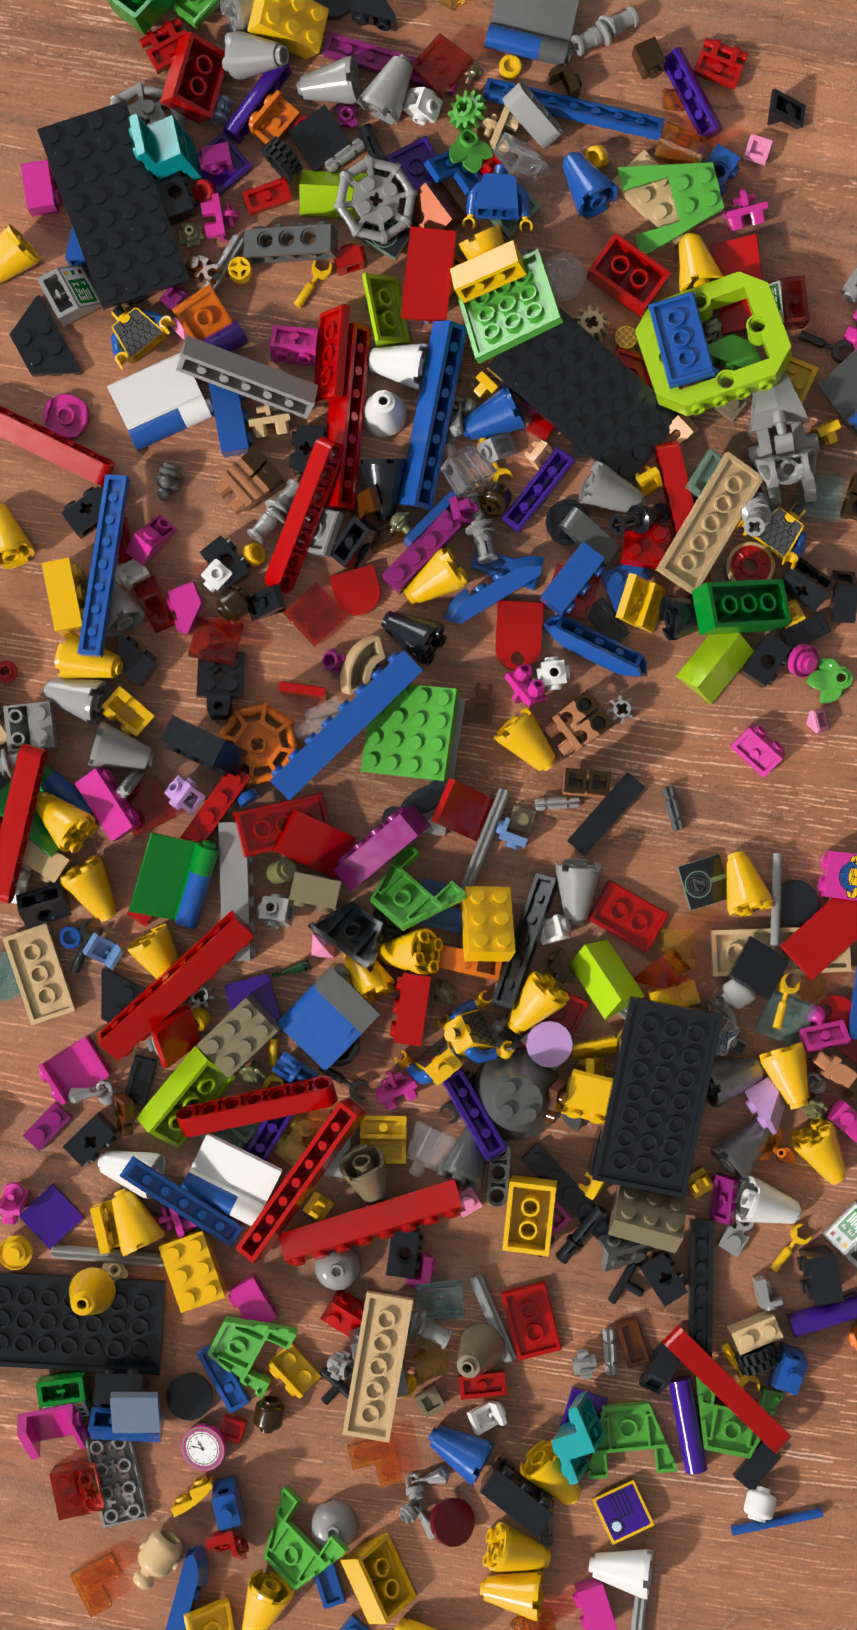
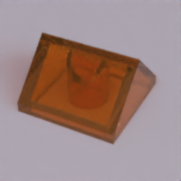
(680, 145)

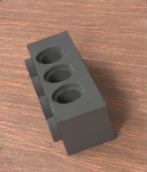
(300, 250)

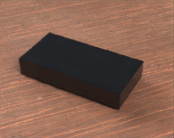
(606, 622)
(805, 631)
(141, 1079)
(754, 1469)

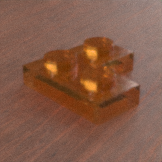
(381, 1455)
(91, 1579)

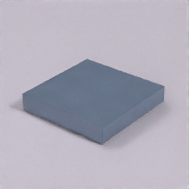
(135, 1412)

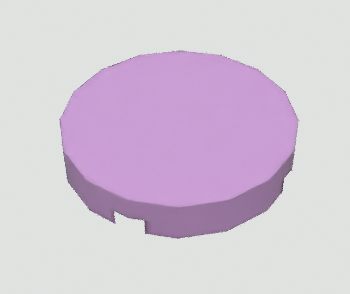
(549, 1043)

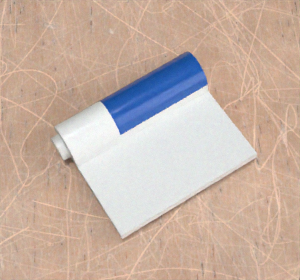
(159, 402)
(231, 1179)

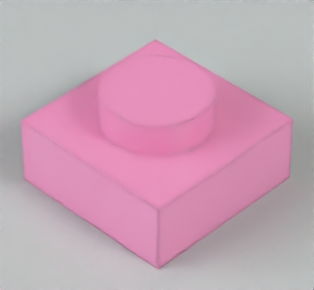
(757, 149)
(470, 1200)

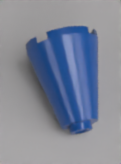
(588, 185)
(494, 416)
(462, 1451)

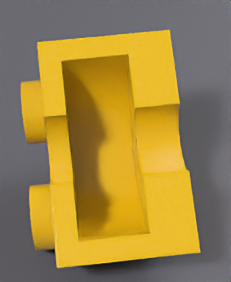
(127, 711)

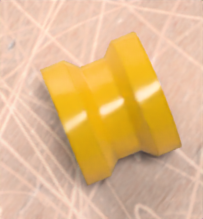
(239, 265)

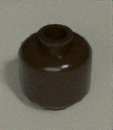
(495, 499)
(233, 604)
(269, 1414)

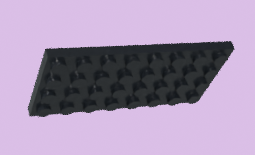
(113, 206)
(586, 395)
(657, 1096)
(46, 1333)

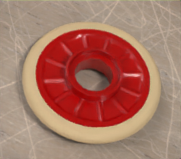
(750, 551)

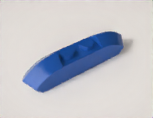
(521, 572)
(596, 647)
(193, 1575)

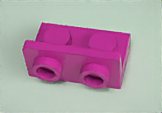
(293, 345)
(758, 749)

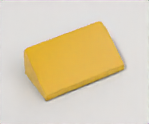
(594, 1047)

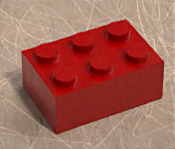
(194, 78)
(628, 275)
(410, 1008)

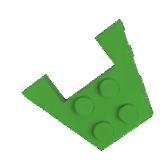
(405, 899)
(240, 1343)
(630, 1428)
(723, 1429)
(292, 1551)

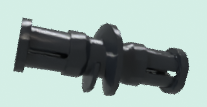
(639, 518)

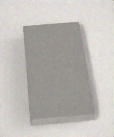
(119, 1481)

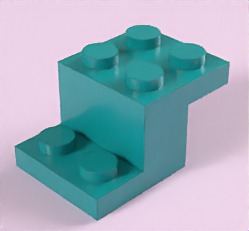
(164, 147)
(578, 1438)

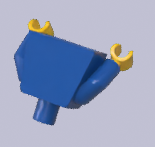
(498, 198)

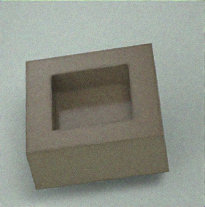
(731, 409)
(521, 819)
(430, 1401)

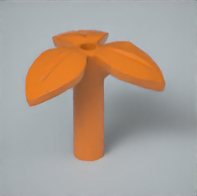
(783, 1153)

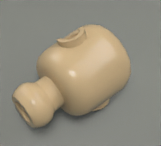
(157, 1557)

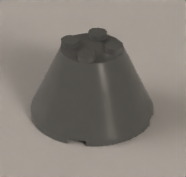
(515, 1094)

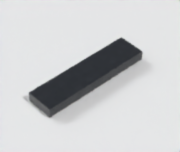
(605, 814)

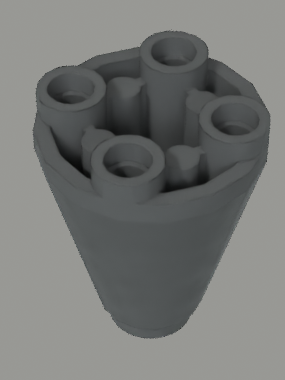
(464, 1162)

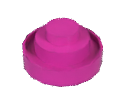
(803, 660)

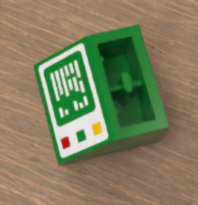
(65, 1389)

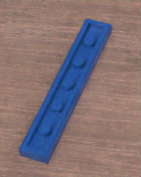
(181, 1201)

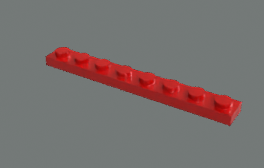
(209, 816)

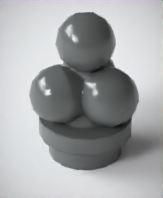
(167, 481)

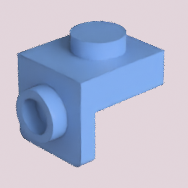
(512, 841)
(103, 950)

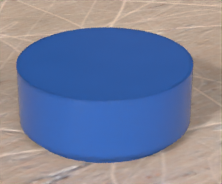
(248, 797)
(70, 937)

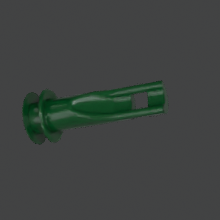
(299, 967)

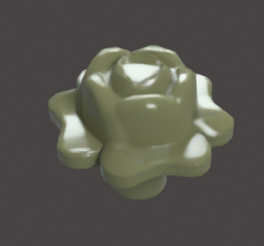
(472, 72)
(190, 234)
(399, 522)
(444, 991)
(252, 1073)
(815, 1108)

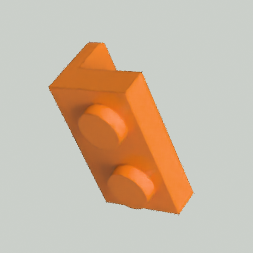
(273, 118)

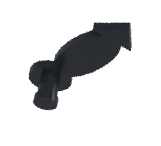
(423, 798)

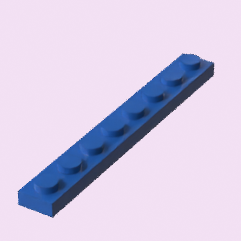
(583, 110)
(103, 566)

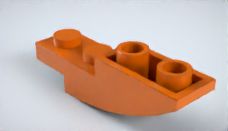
(453, 960)

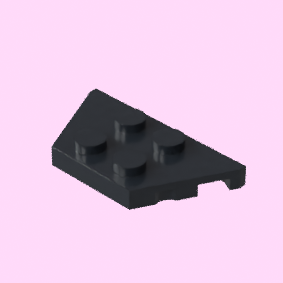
(42, 343)
(352, 933)
(117, 994)

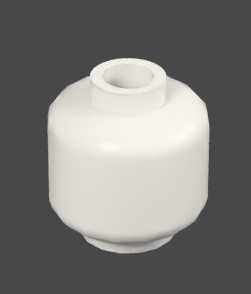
(737, 994)
(760, 1504)

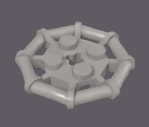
(146, 108)
(364, 206)

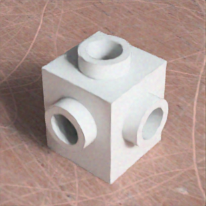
(422, 105)
(551, 682)

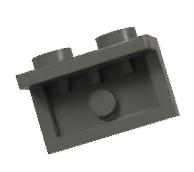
(620, 1252)

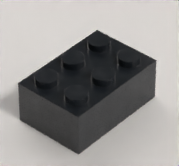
(203, 747)
(517, 1496)

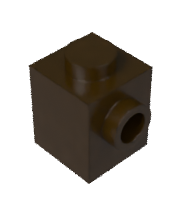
(649, 58)

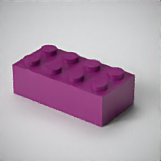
(381, 846)

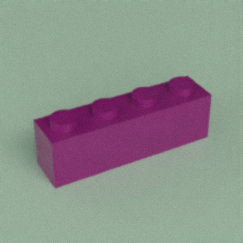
(410, 562)

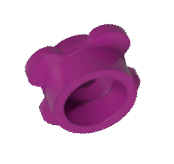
(349, 121)
(328, 661)

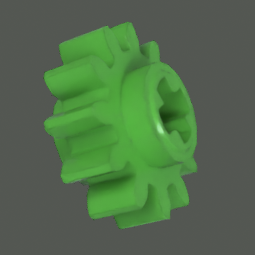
(467, 110)

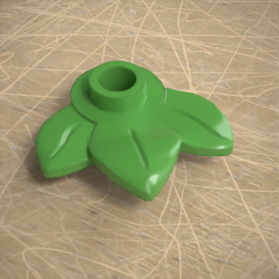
(469, 152)
(826, 680)

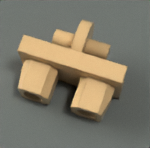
(506, 121)
(259, 422)

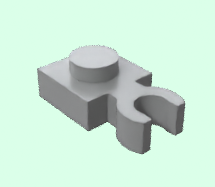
(733, 1238)

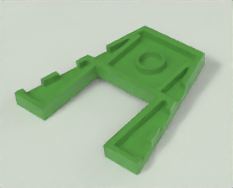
(693, 192)

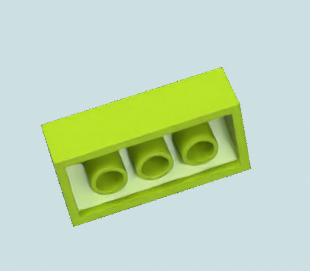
(191, 1083)

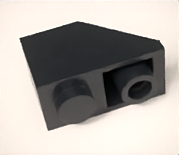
(374, 13)
(136, 664)

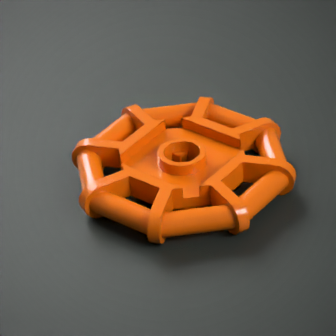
(257, 730)

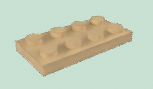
(652, 200)
(39, 974)

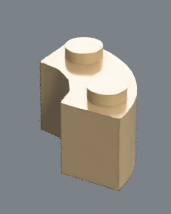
(360, 663)

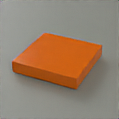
(202, 313)

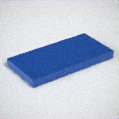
(681, 340)

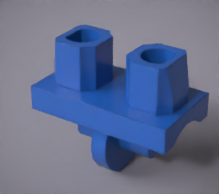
(293, 1069)

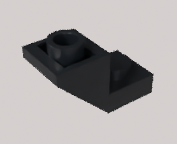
(844, 597)
(661, 1369)

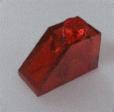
(154, 604)
(665, 971)

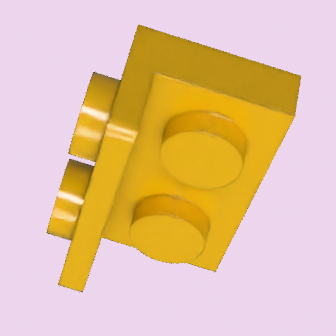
(105, 1226)
(294, 1370)

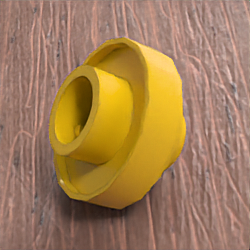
(16, 1252)

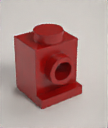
(350, 259)

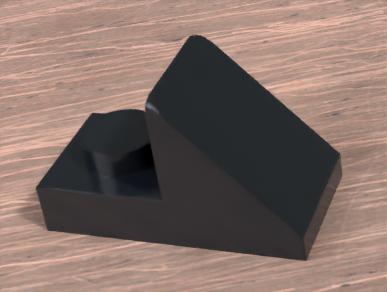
(786, 110)
(266, 603)

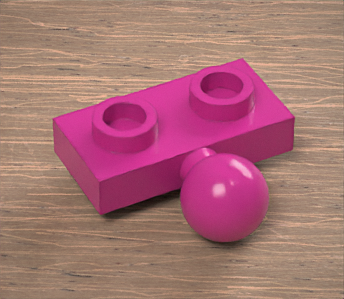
(823, 1034)

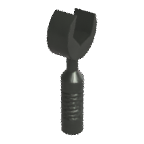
(821, 343)
(80, 956)
(338, 1077)
(451, 1106)

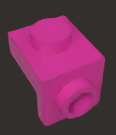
(427, 1267)

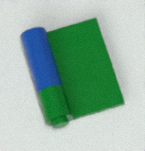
(54, 784)
(174, 879)

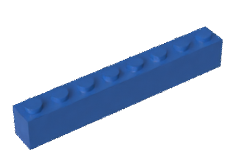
(432, 415)
(346, 725)

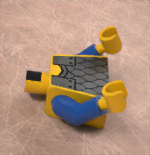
(137, 333)
(784, 534)
(471, 1034)
(435, 1064)

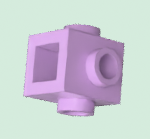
(184, 794)

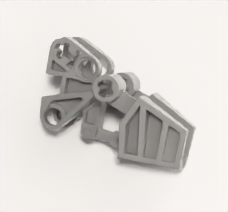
(777, 408)

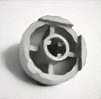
(338, 1269)
(332, 1519)

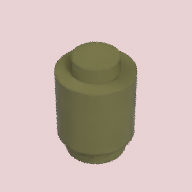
(281, 871)

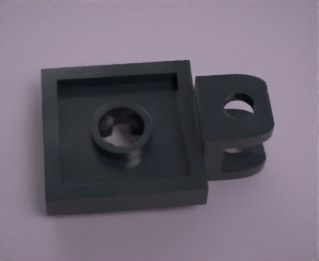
(220, 692)

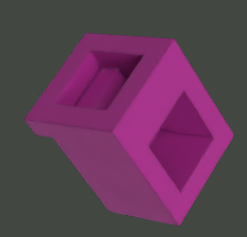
(216, 158)

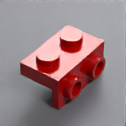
(343, 1312)
(225, 1541)

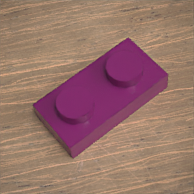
(47, 1126)
(724, 1198)

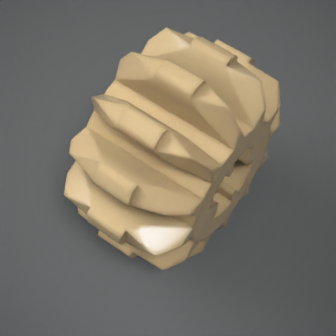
(600, 324)

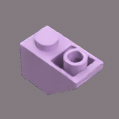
(768, 1104)

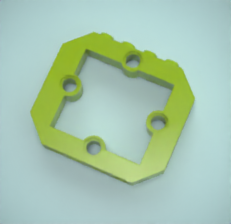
(746, 380)

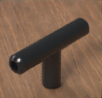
(624, 1283)
(338, 1386)

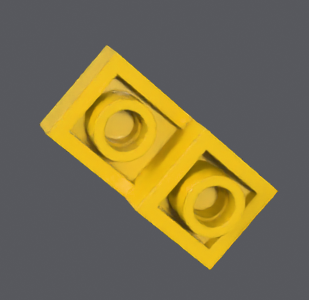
(198, 1491)

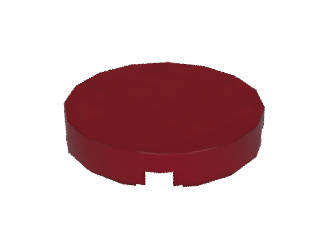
(452, 1522)

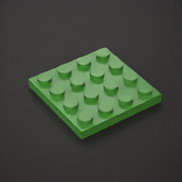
(512, 311)
(413, 734)

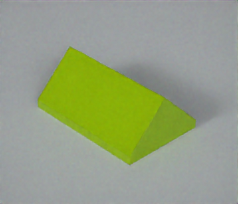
(319, 194)
(384, 310)
(715, 664)
(605, 977)

